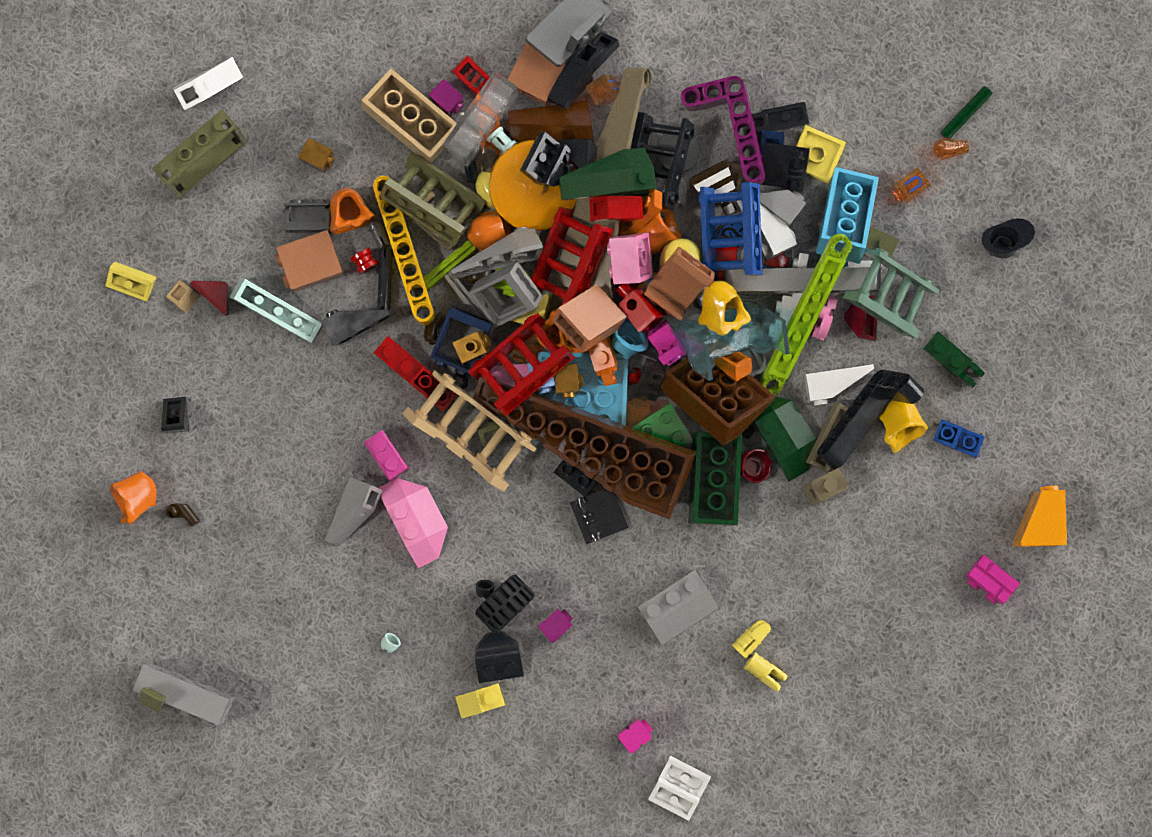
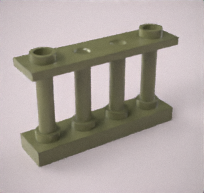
(423, 212)

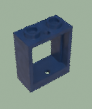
(467, 318)

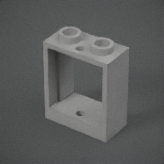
(520, 284)

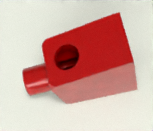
(644, 314)

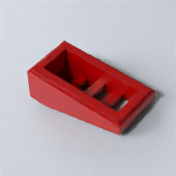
(463, 78)

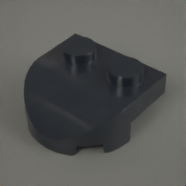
(547, 161)
(498, 658)

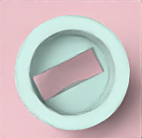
(390, 642)

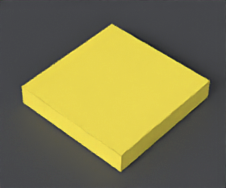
(823, 153)

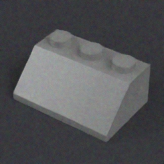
(678, 607)

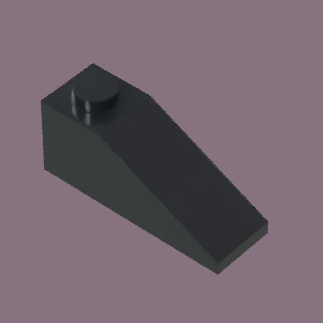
(345, 325)

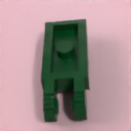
(952, 358)

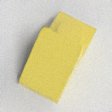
(480, 701)

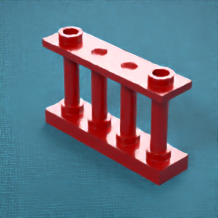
(589, 256)
(533, 381)

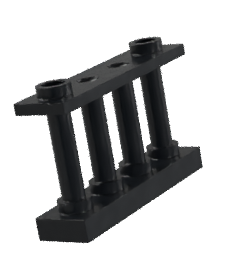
(643, 128)

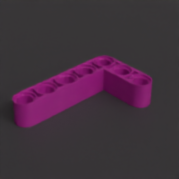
(738, 120)

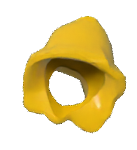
(717, 299)
(902, 424)

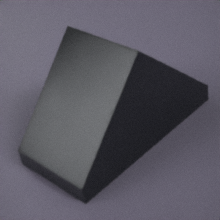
(582, 151)
(174, 415)

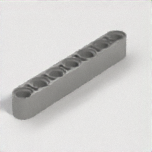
(795, 280)

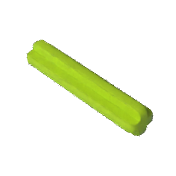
(448, 264)

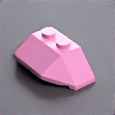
(415, 519)

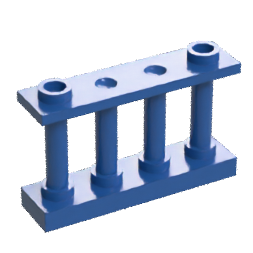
(751, 222)

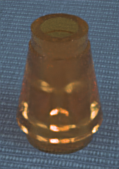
(948, 148)

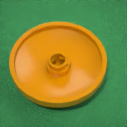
(518, 197)

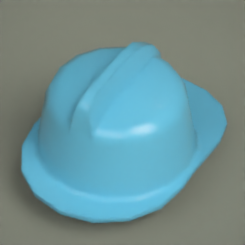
(628, 340)

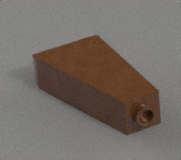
(552, 119)

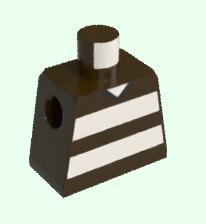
(721, 179)

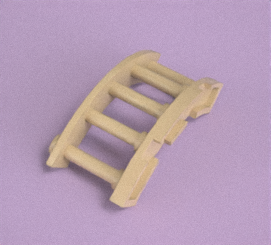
(459, 446)

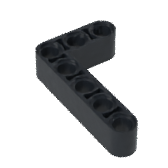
(864, 412)

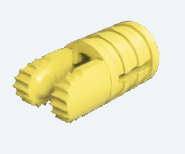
(751, 638)
(762, 668)

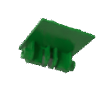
(665, 425)

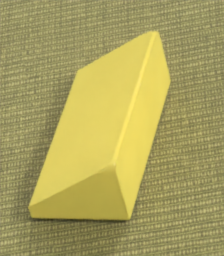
(130, 281)

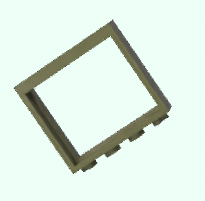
(200, 154)

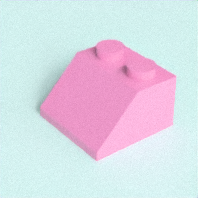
(630, 258)

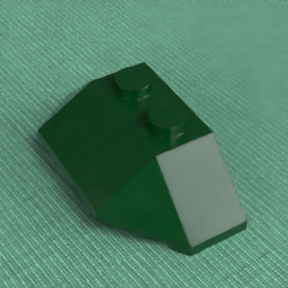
(786, 436)

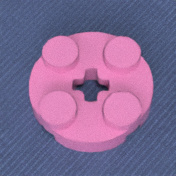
(824, 320)

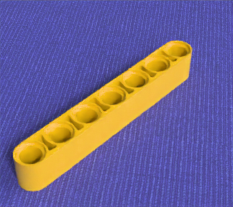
(405, 261)

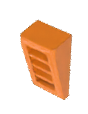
(735, 365)

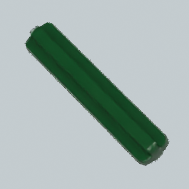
(966, 112)

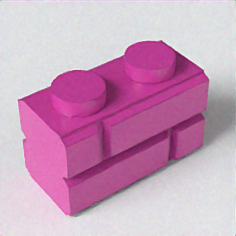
(386, 455)
(992, 580)
(635, 734)

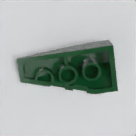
(615, 175)

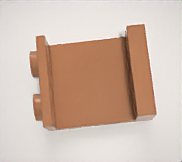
(678, 283)

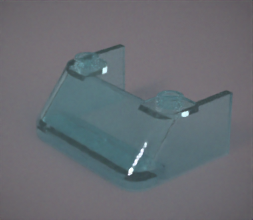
(762, 334)

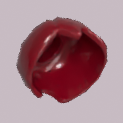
(749, 467)

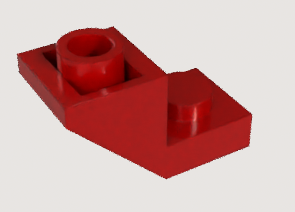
(616, 208)

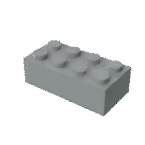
(185, 694)

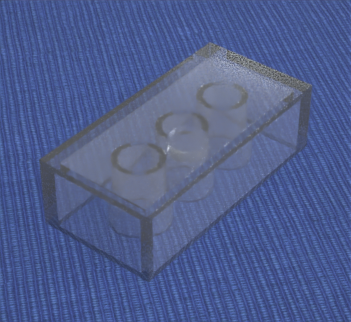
(480, 119)

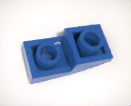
(959, 438)

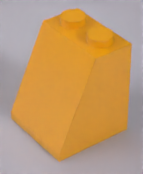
(1044, 520)

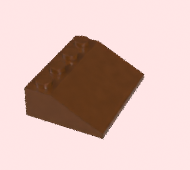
(718, 405)

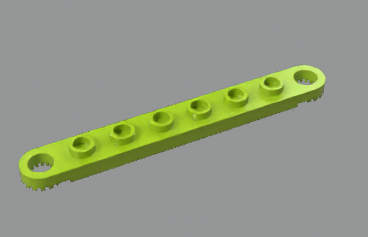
(807, 311)

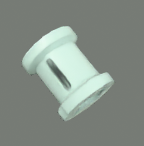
(494, 138)

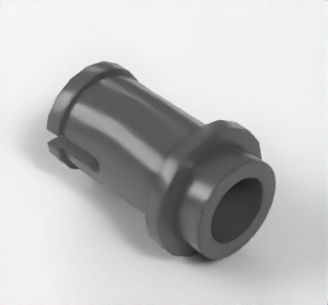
(377, 231)

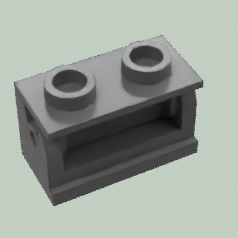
(307, 217)

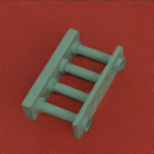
(875, 306)

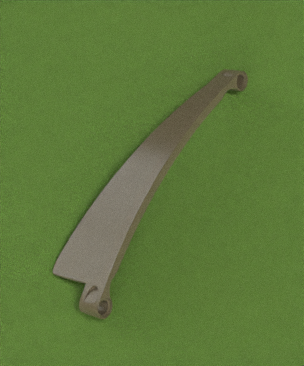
(614, 137)

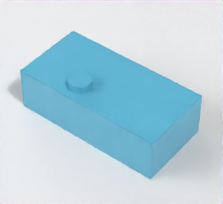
(848, 211)

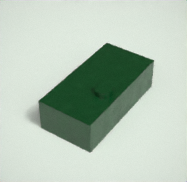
(714, 481)

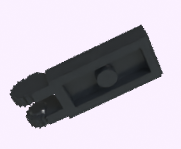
(782, 117)

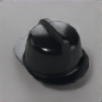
(1008, 237)

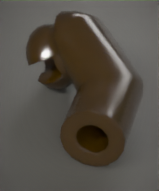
(430, 331)

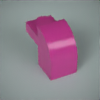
(666, 343)

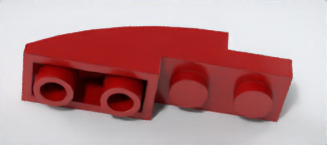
(412, 371)

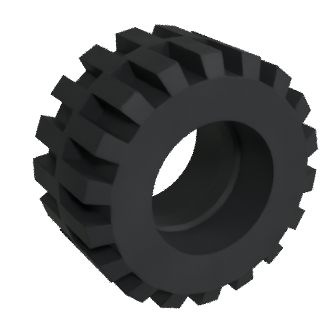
(504, 603)

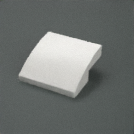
(679, 788)

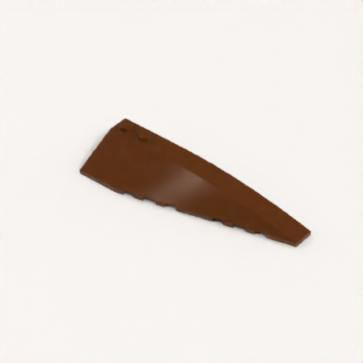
(621, 458)

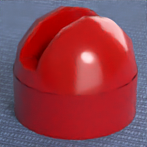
(634, 377)

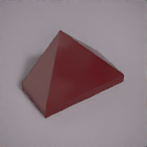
(215, 292)
(861, 322)

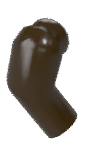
(182, 511)

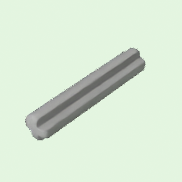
(463, 292)

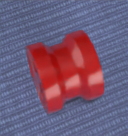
(364, 261)

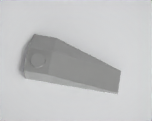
(518, 246)

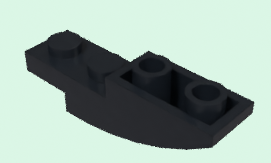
(579, 69)

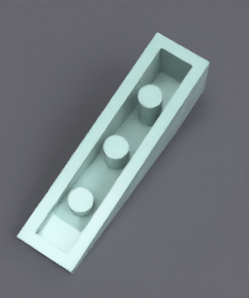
(275, 310)

